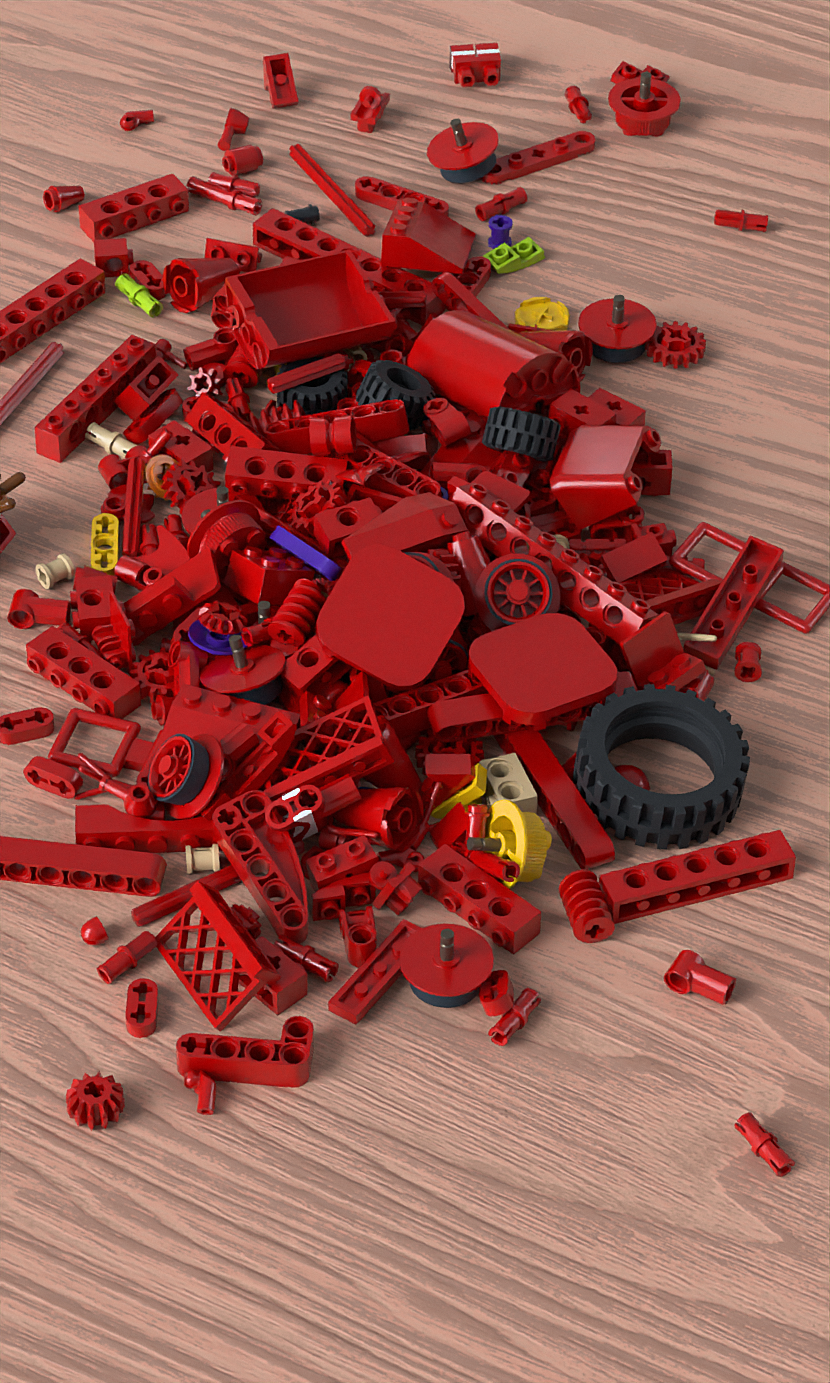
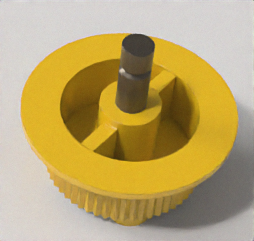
(515, 837)

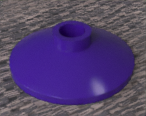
(210, 641)

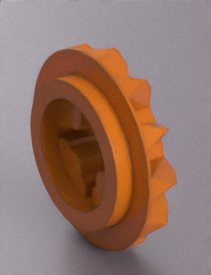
(156, 466)

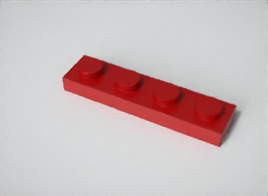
(372, 977)

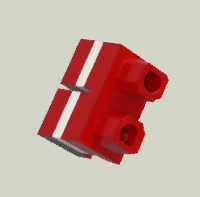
(476, 66)

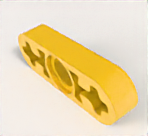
(111, 538)

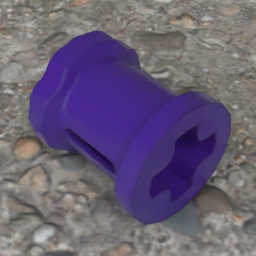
(500, 228)

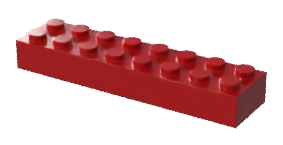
(734, 600)

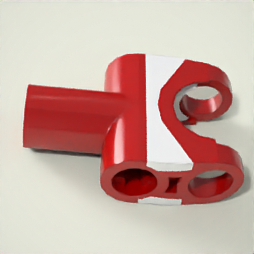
(310, 807)

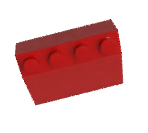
(425, 239)
(217, 714)

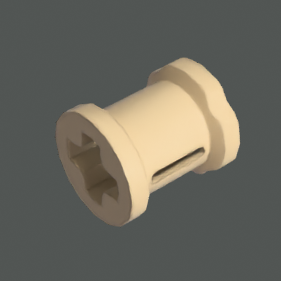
(55, 571)
(202, 858)

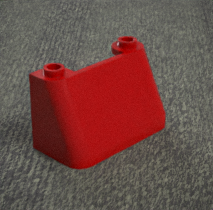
(595, 470)

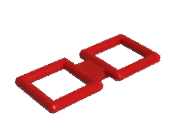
(678, 561)
(131, 753)

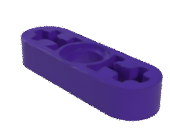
(306, 553)

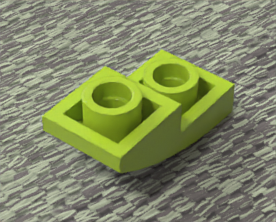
(518, 257)

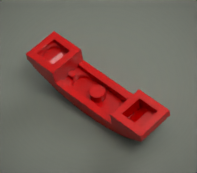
(258, 765)

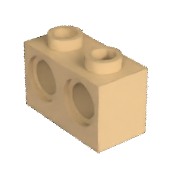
(509, 782)

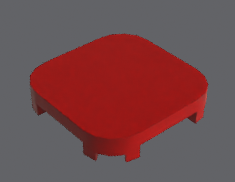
(390, 617)
(542, 668)

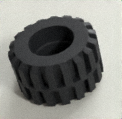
(393, 380)
(316, 395)
(521, 433)

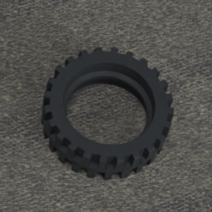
(667, 717)

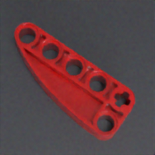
(269, 853)

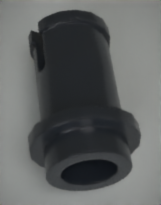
(307, 215)

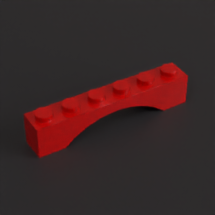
(114, 829)

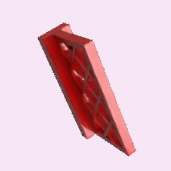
(672, 593)
(356, 759)
(237, 941)

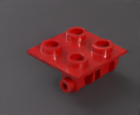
(115, 638)

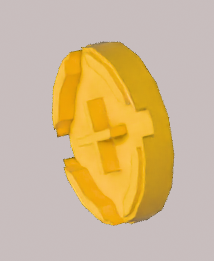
(543, 313)

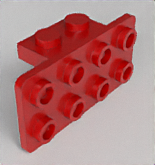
(173, 595)

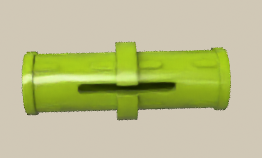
(139, 295)

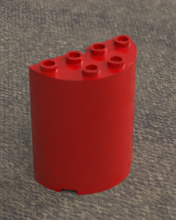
(306, 309)
(488, 365)

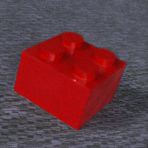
(265, 574)

